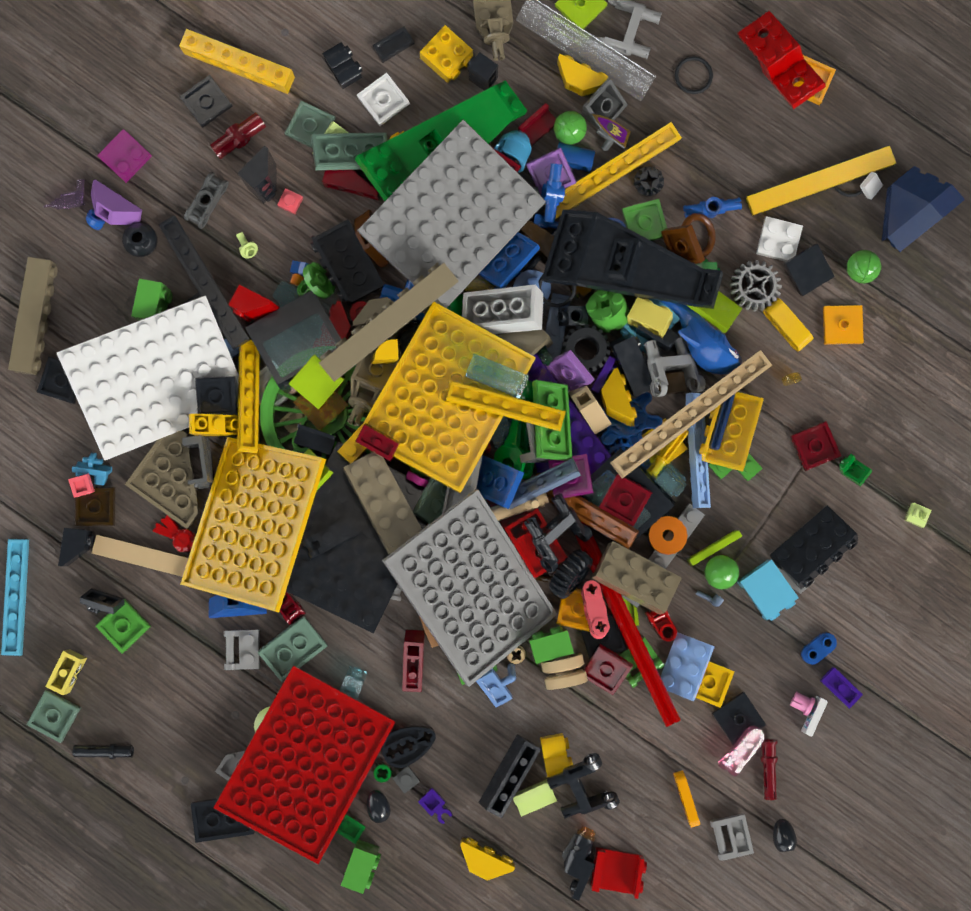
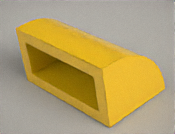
(386, 352)

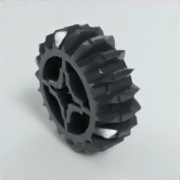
(571, 573)

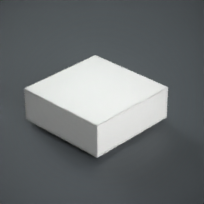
(871, 185)

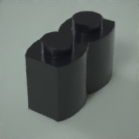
(342, 65)

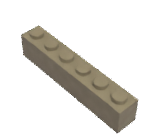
(32, 316)

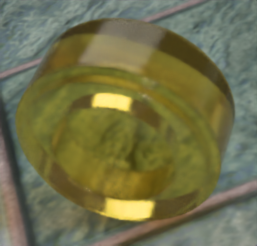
(791, 379)

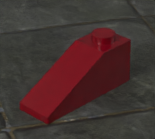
(349, 182)
(413, 660)

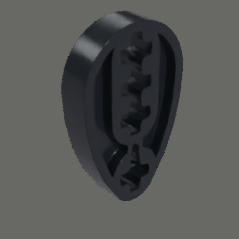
(409, 756)

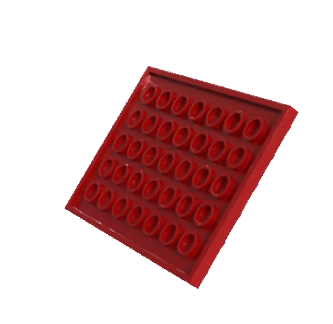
(304, 765)

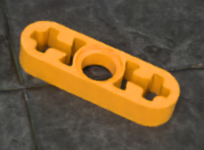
(686, 798)

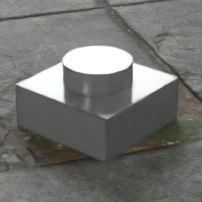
(406, 779)

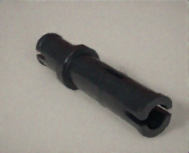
(111, 751)

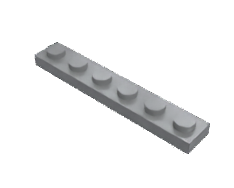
(690, 518)

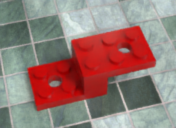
(781, 59)
(521, 539)

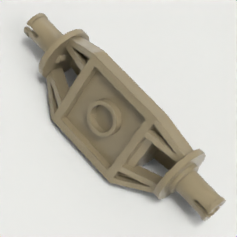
(494, 16)
(369, 382)

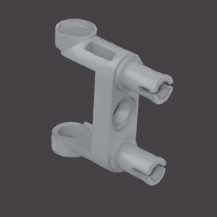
(638, 12)
(658, 365)

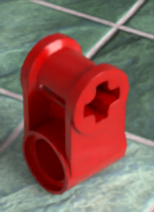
(660, 623)

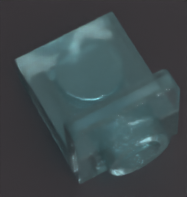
(353, 682)

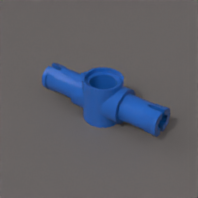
(553, 192)
(721, 205)

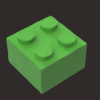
(150, 299)
(550, 645)
(363, 860)

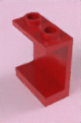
(618, 872)

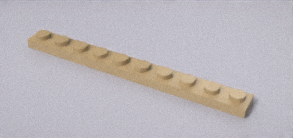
(690, 414)

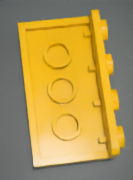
(737, 434)

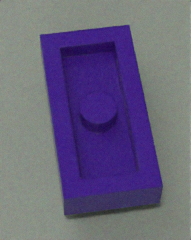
(607, 369)
(841, 687)

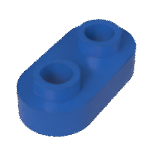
(818, 646)

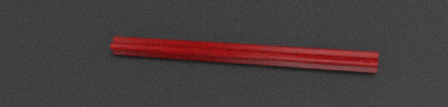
(634, 641)

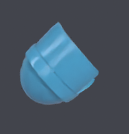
(515, 146)

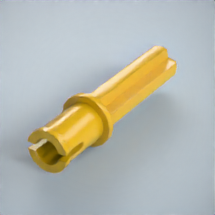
(662, 458)

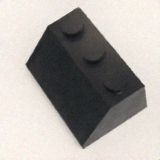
(260, 175)

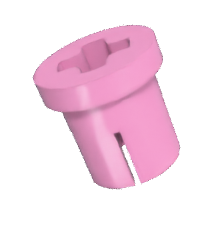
(802, 703)

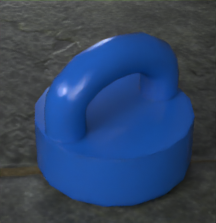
(94, 221)

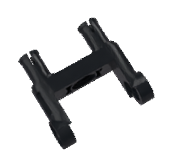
(544, 537)
(584, 804)

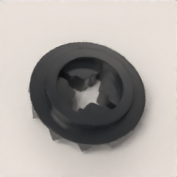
(643, 187)

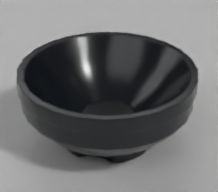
(146, 245)

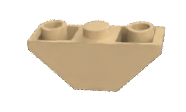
(590, 409)

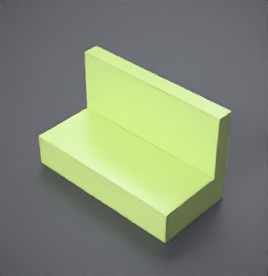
(534, 798)

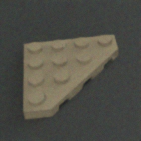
(164, 479)

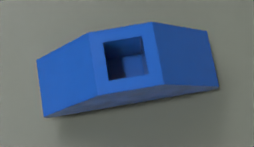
(227, 607)

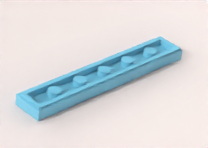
(15, 597)

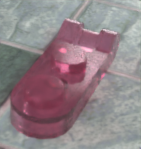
(742, 750)

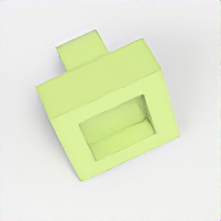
(918, 515)

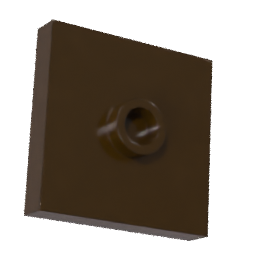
(96, 508)

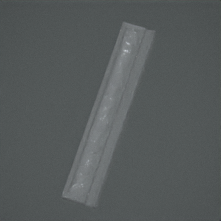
(585, 48)

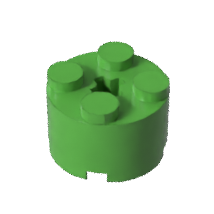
(607, 310)

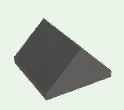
(604, 102)

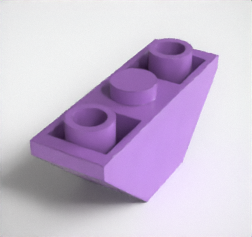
(113, 207)

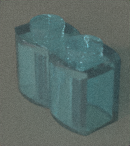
(671, 480)

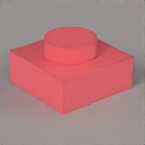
(290, 201)
(81, 485)

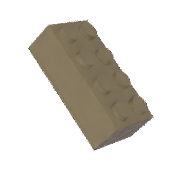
(636, 578)

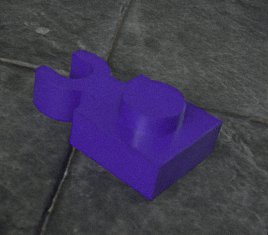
(433, 803)

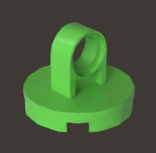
(316, 281)

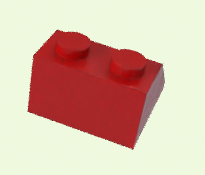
(251, 305)

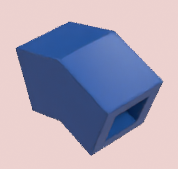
(297, 267)

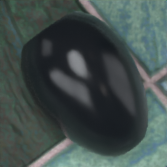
(378, 806)
(784, 836)

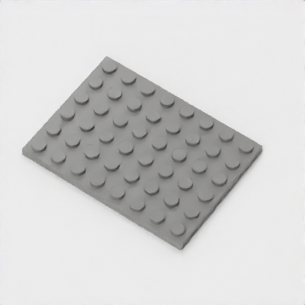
(452, 212)
(470, 587)

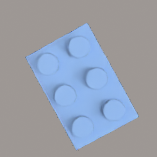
(686, 666)

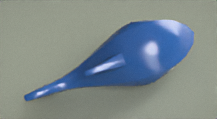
(706, 345)

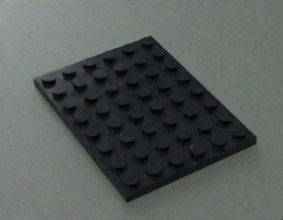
(351, 576)

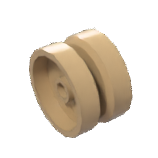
(564, 672)

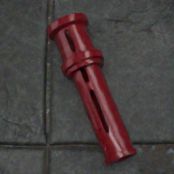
(769, 762)

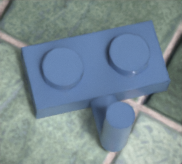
(495, 687)

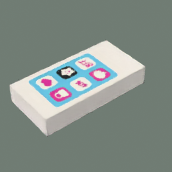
(814, 716)

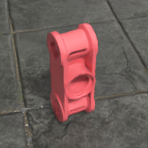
(595, 609)

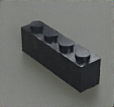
(509, 776)

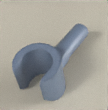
(715, 601)

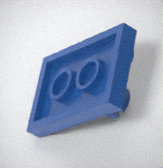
(509, 260)
(498, 482)

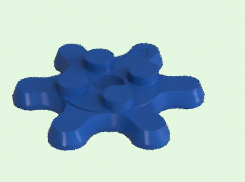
(643, 421)

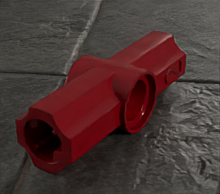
(238, 135)

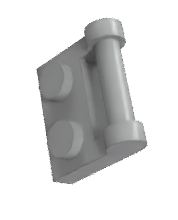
(248, 646)
(738, 835)

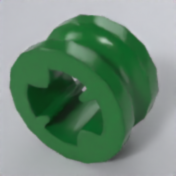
(383, 767)

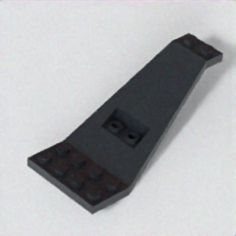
(590, 250)

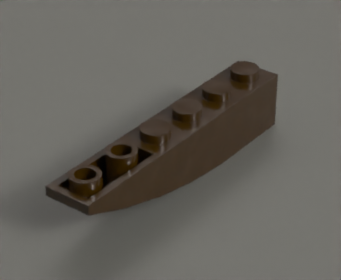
(545, 240)

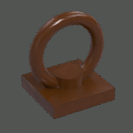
(684, 242)

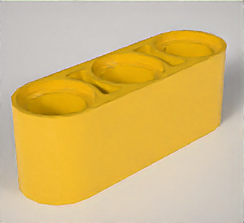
(788, 324)

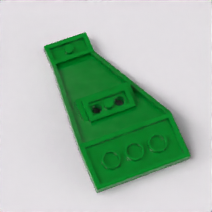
(399, 157)

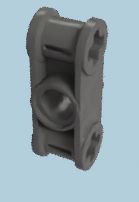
(202, 210)

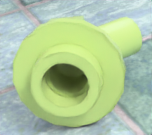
(247, 249)

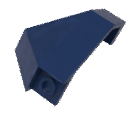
(915, 205)

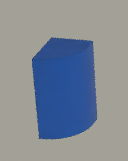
(578, 157)

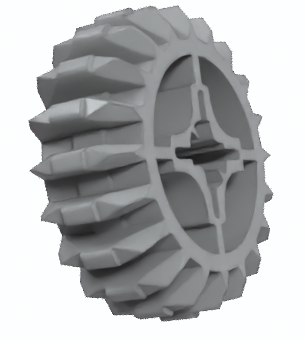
(751, 279)

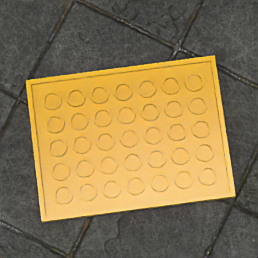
(413, 409)
(253, 524)

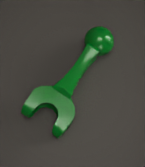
(517, 441)

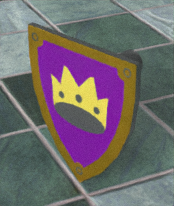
(611, 132)

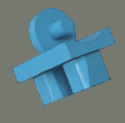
(93, 467)

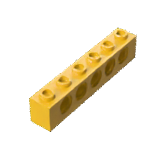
(237, 61)

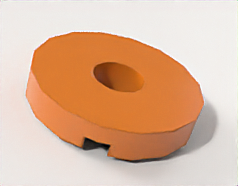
(679, 535)

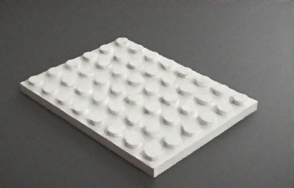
(143, 375)

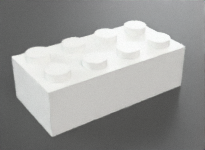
(505, 309)

